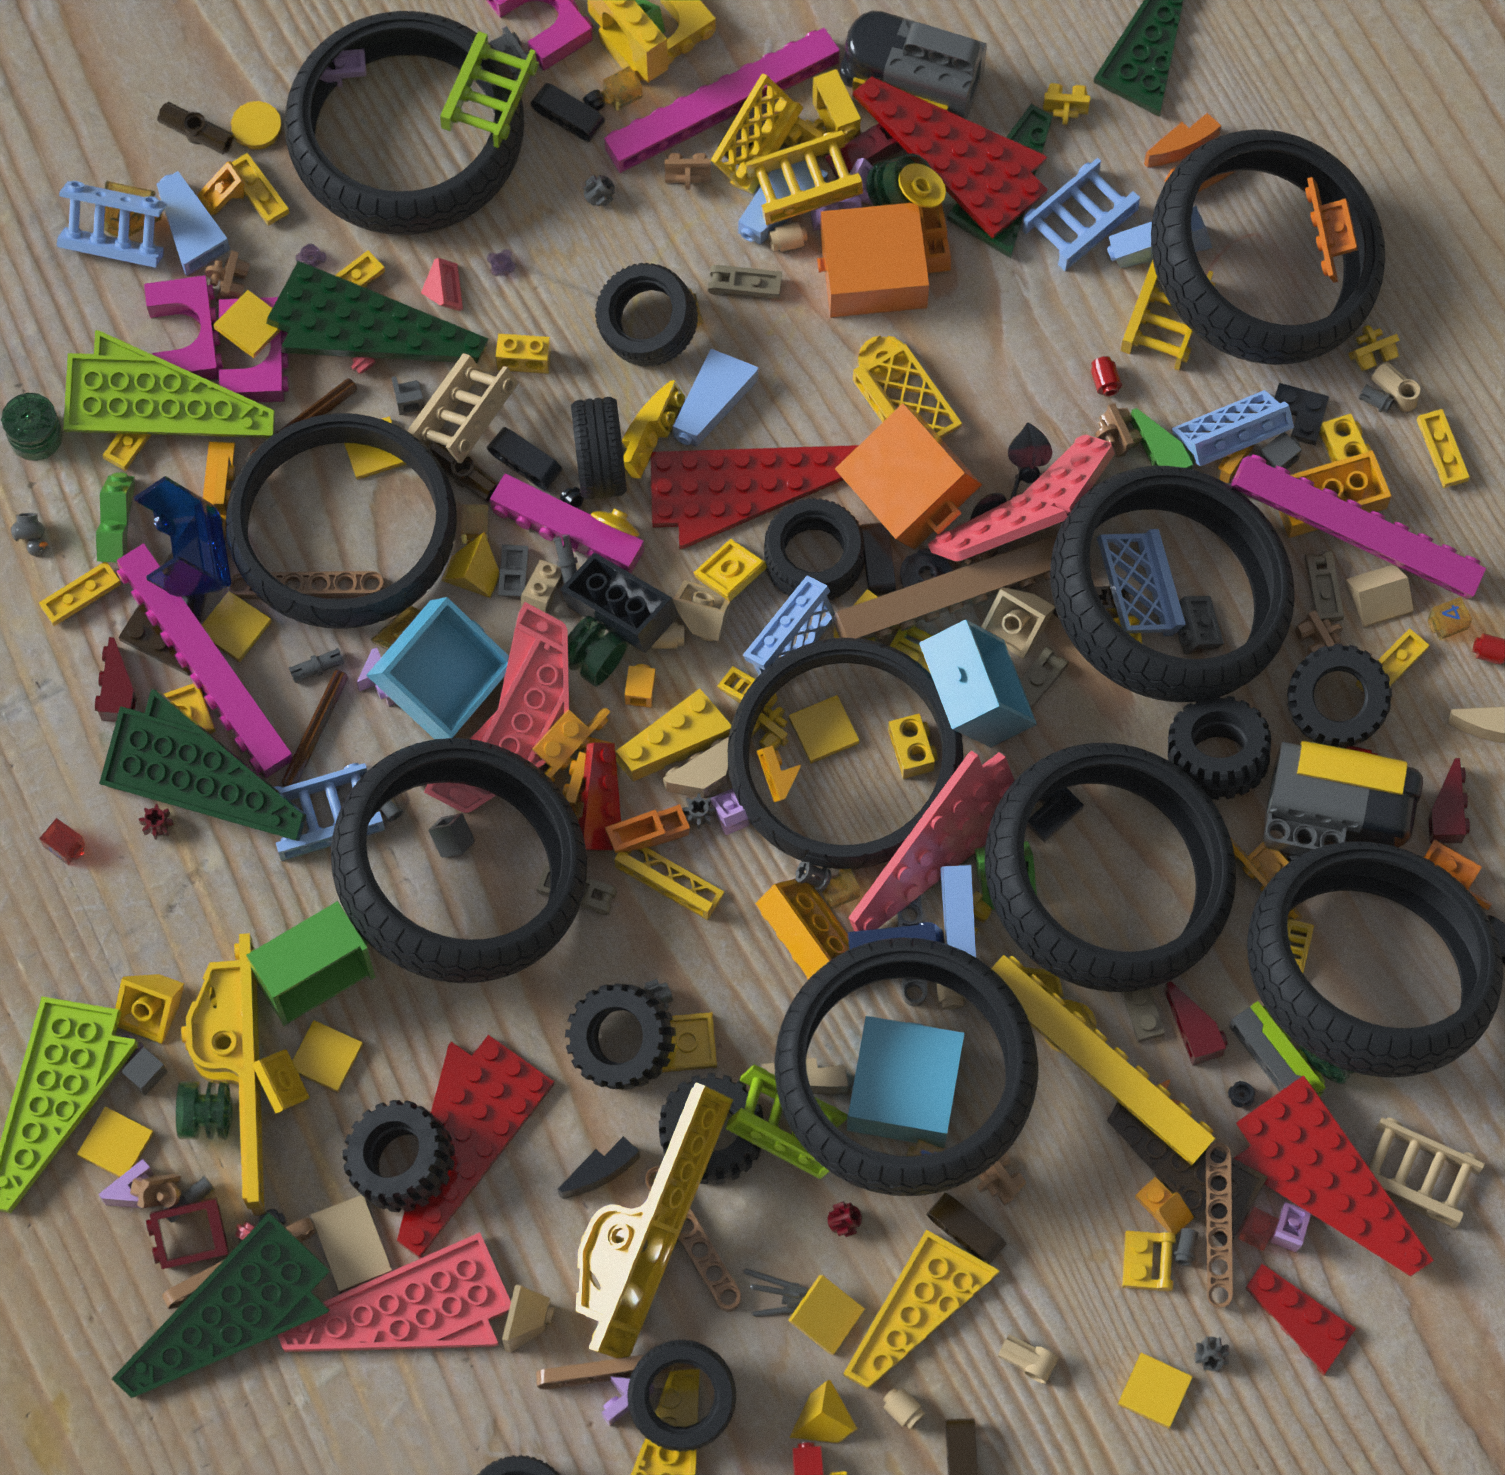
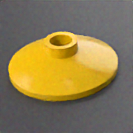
(922, 185)
(617, 520)

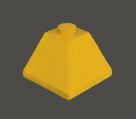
(148, 1005)

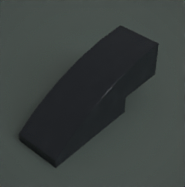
(600, 1169)

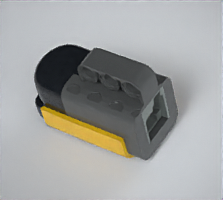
(914, 58)
(1339, 797)

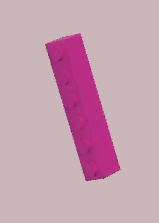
(556, 518)

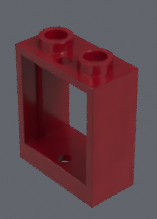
(216, 1226)

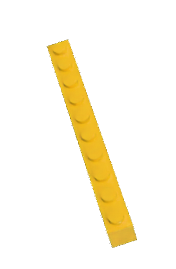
(1105, 1065)

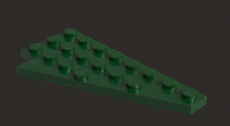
(348, 320)
(183, 765)
(244, 1301)

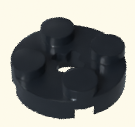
(920, 562)

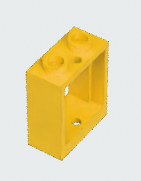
(835, 105)

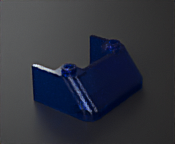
(195, 537)

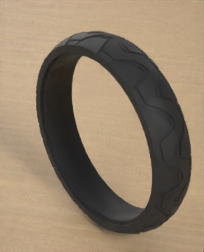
(331, 430)
(776, 676)

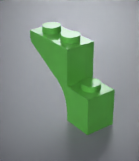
(115, 510)

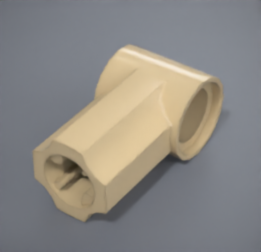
(1396, 384)
(1035, 1362)

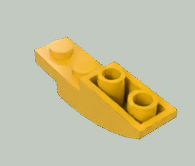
(650, 423)

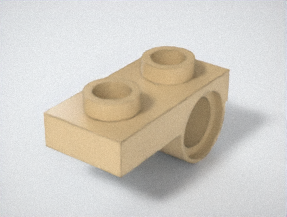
(542, 586)

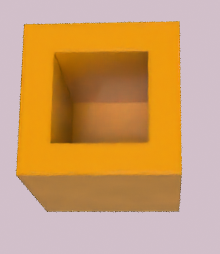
(640, 685)

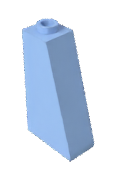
(752, 224)
(192, 227)
(1134, 245)
(713, 395)
(958, 907)

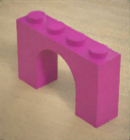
(562, 38)
(190, 298)
(265, 380)

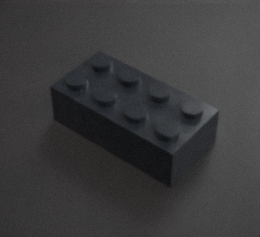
(620, 602)

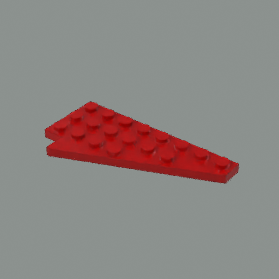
(978, 167)
(728, 487)
(482, 1107)
(1321, 1171)

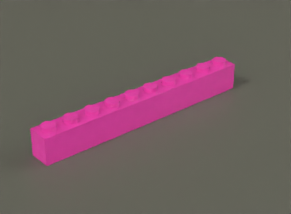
(719, 100)
(1358, 527)
(206, 664)

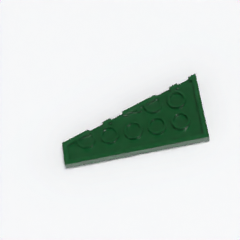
(1143, 55)
(1031, 132)

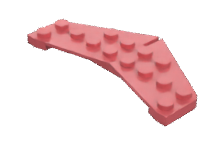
(1037, 508)
(530, 700)

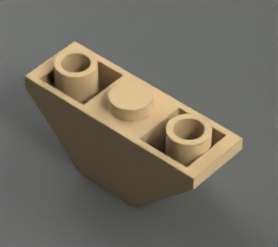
(702, 773)

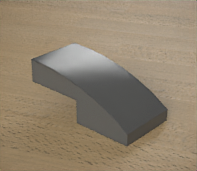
(513, 570)

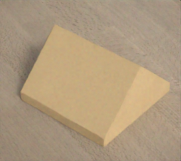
(1380, 595)

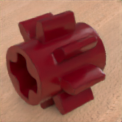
(150, 818)
(844, 1219)

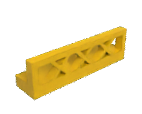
(666, 885)

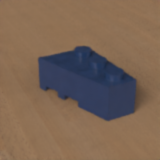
(924, 930)

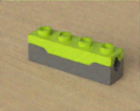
(1272, 1049)

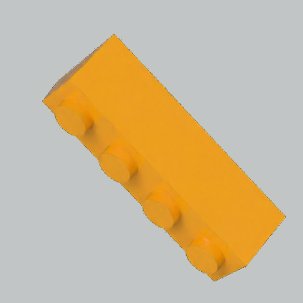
(1352, 479)
(803, 924)

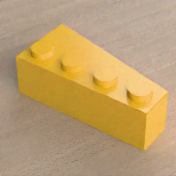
(674, 737)

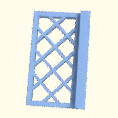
(1246, 430)
(1158, 581)
(792, 620)

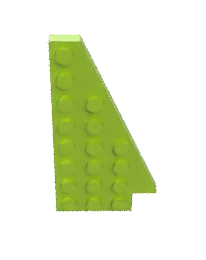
(142, 394)
(61, 1077)

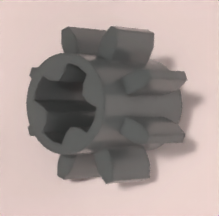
(599, 190)
(699, 818)
(660, 991)
(1212, 1354)

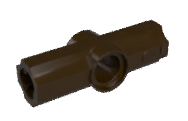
(183, 122)
(474, 480)

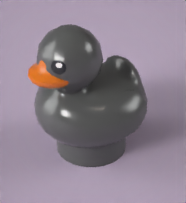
(29, 528)

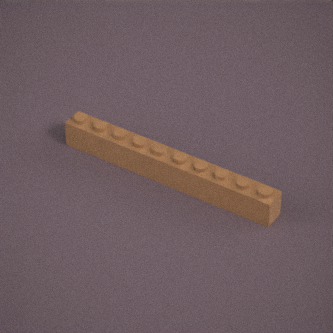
(946, 592)

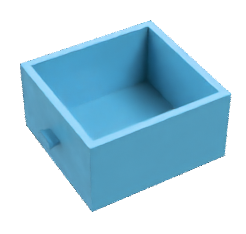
(440, 668)
(977, 683)
(905, 1081)

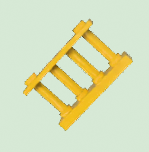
(811, 199)
(1142, 315)

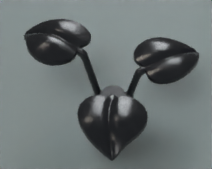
(1026, 452)

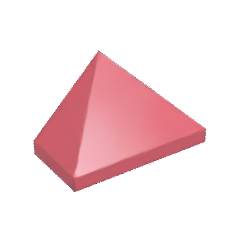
(444, 284)

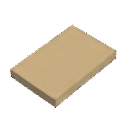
(351, 1243)

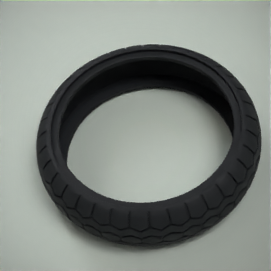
(385, 210)
(1200, 302)
(1225, 514)
(495, 771)
(1178, 799)
(916, 960)
(1331, 1031)

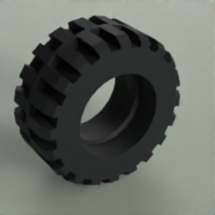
(1348, 660)
(1221, 719)
(585, 1040)
(375, 1133)
(724, 1162)

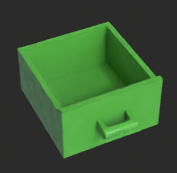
(311, 963)

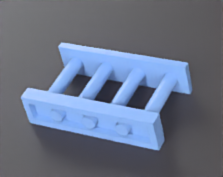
(1087, 237)
(107, 246)
(316, 837)

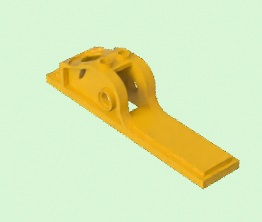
(233, 1027)
(617, 1234)

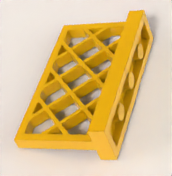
(766, 138)
(884, 406)

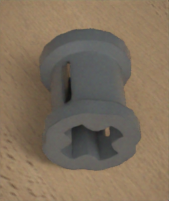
(815, 881)

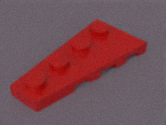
(600, 796)
(1306, 1321)

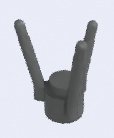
(791, 1293)

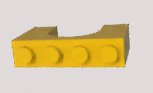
(693, 22)
(645, 38)

